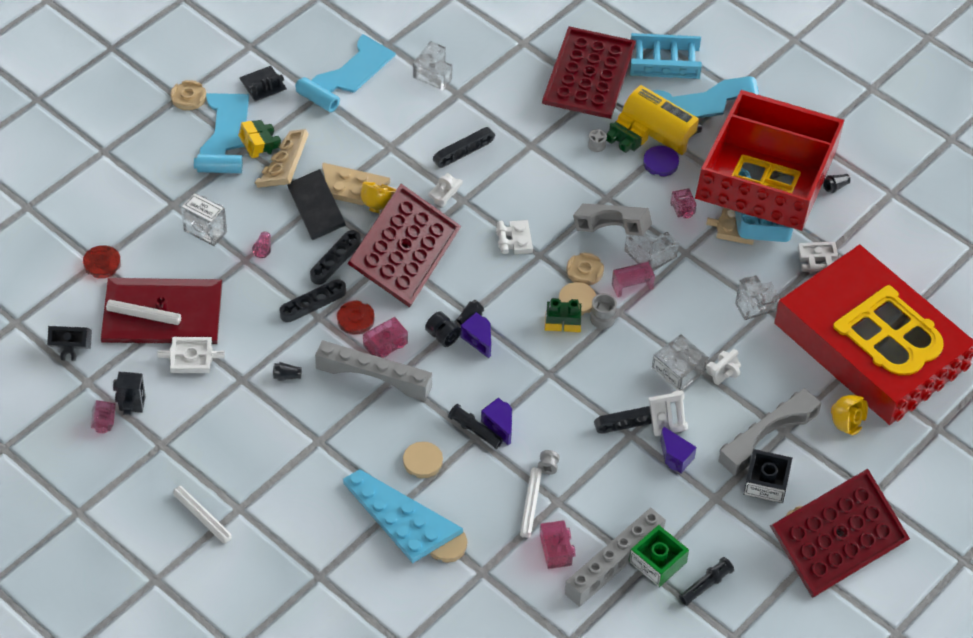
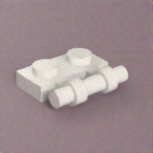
(520, 235)
(817, 252)

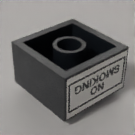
(768, 476)

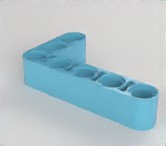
(760, 229)

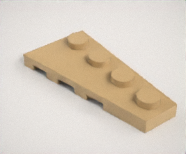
(285, 161)

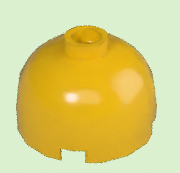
(376, 195)
(849, 413)

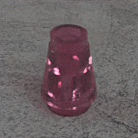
(262, 246)

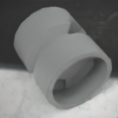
(603, 311)

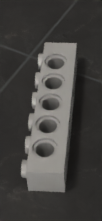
(610, 559)

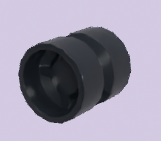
(443, 329)

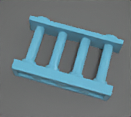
(666, 68)

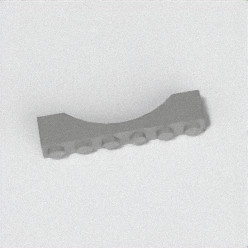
(340, 359)
(797, 410)

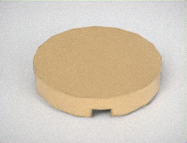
(188, 95)
(585, 268)
(579, 291)
(422, 459)
(451, 550)

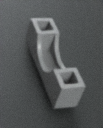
(595, 216)

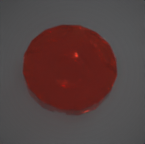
(102, 261)
(355, 317)

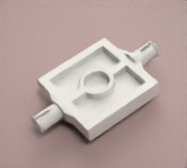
(191, 354)

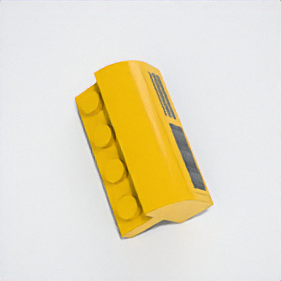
(664, 119)

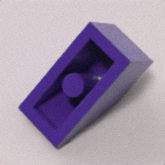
(478, 333)
(498, 418)
(676, 450)

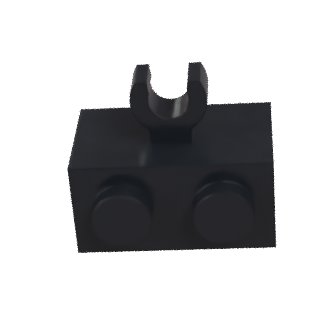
(69, 339)
(129, 392)

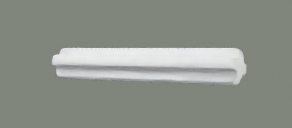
(143, 312)
(530, 503)
(202, 514)

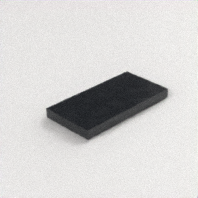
(316, 204)

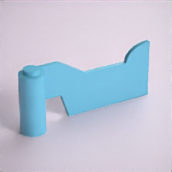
(349, 77)
(713, 100)
(231, 111)

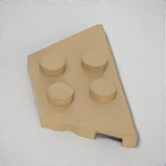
(347, 183)

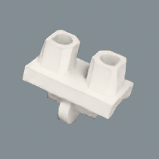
(445, 188)
(727, 366)

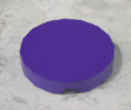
(661, 161)

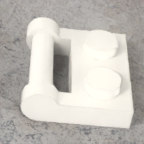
(661, 413)

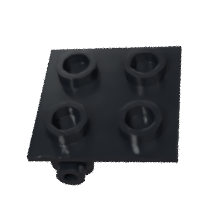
(263, 83)

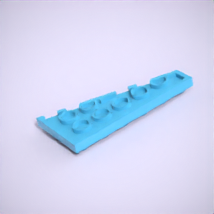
(405, 521)

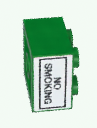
(659, 555)

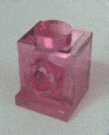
(683, 207)
(103, 416)

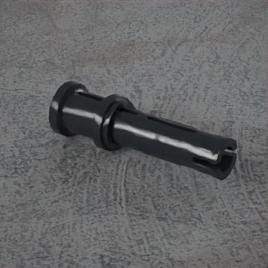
(469, 422)
(713, 576)

